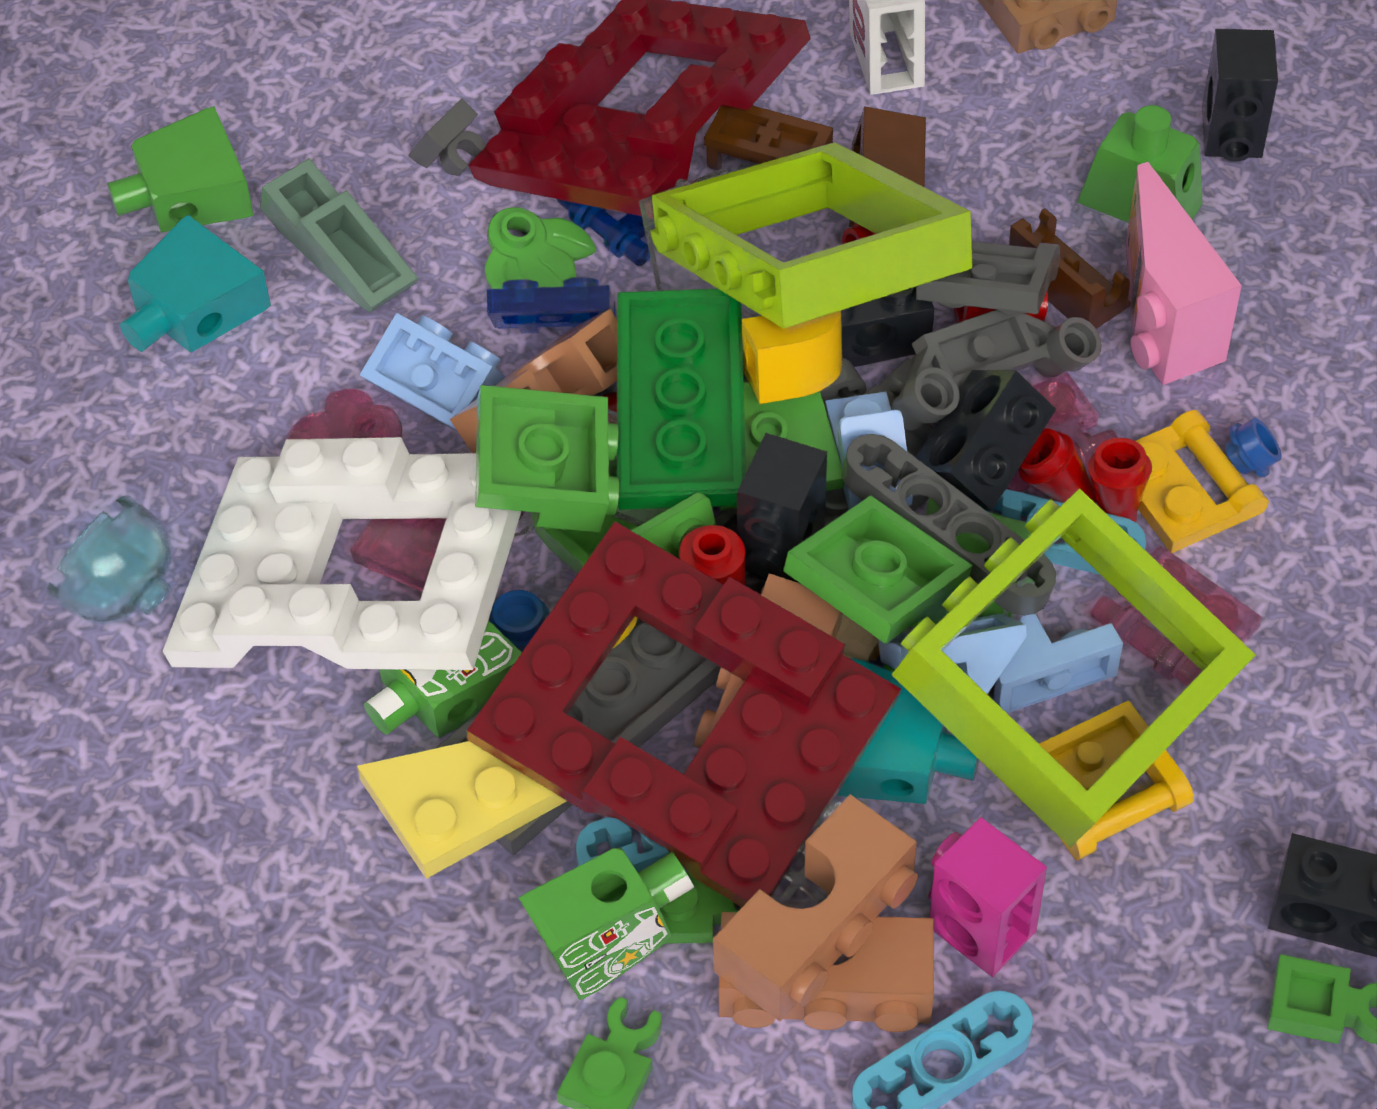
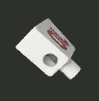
(867, 27)

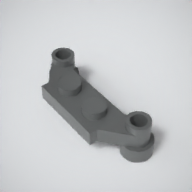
(988, 343)

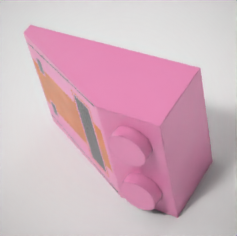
(1178, 286)

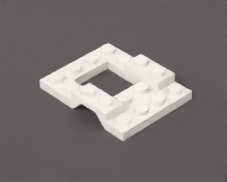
(275, 538)

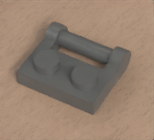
(1000, 279)

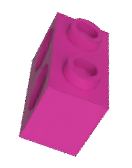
(985, 895)

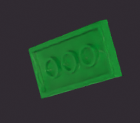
(679, 398)

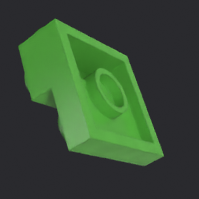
(546, 456)
(878, 569)

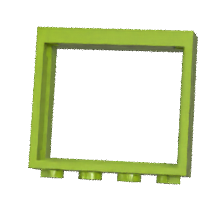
(914, 240)
(1001, 741)

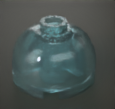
(115, 566)

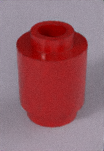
(715, 553)

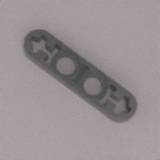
(955, 515)

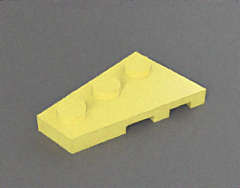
(452, 801)

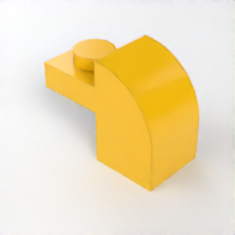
(791, 359)

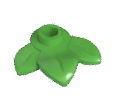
(541, 255)

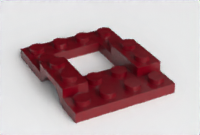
(608, 158)
(765, 765)

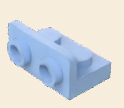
(428, 370)

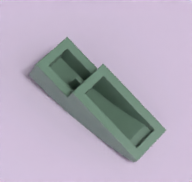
(336, 236)

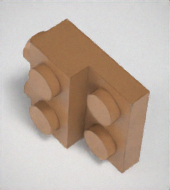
(1045, 22)

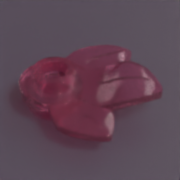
(348, 415)

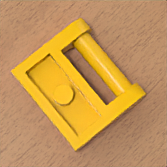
(1176, 501)
(1092, 748)

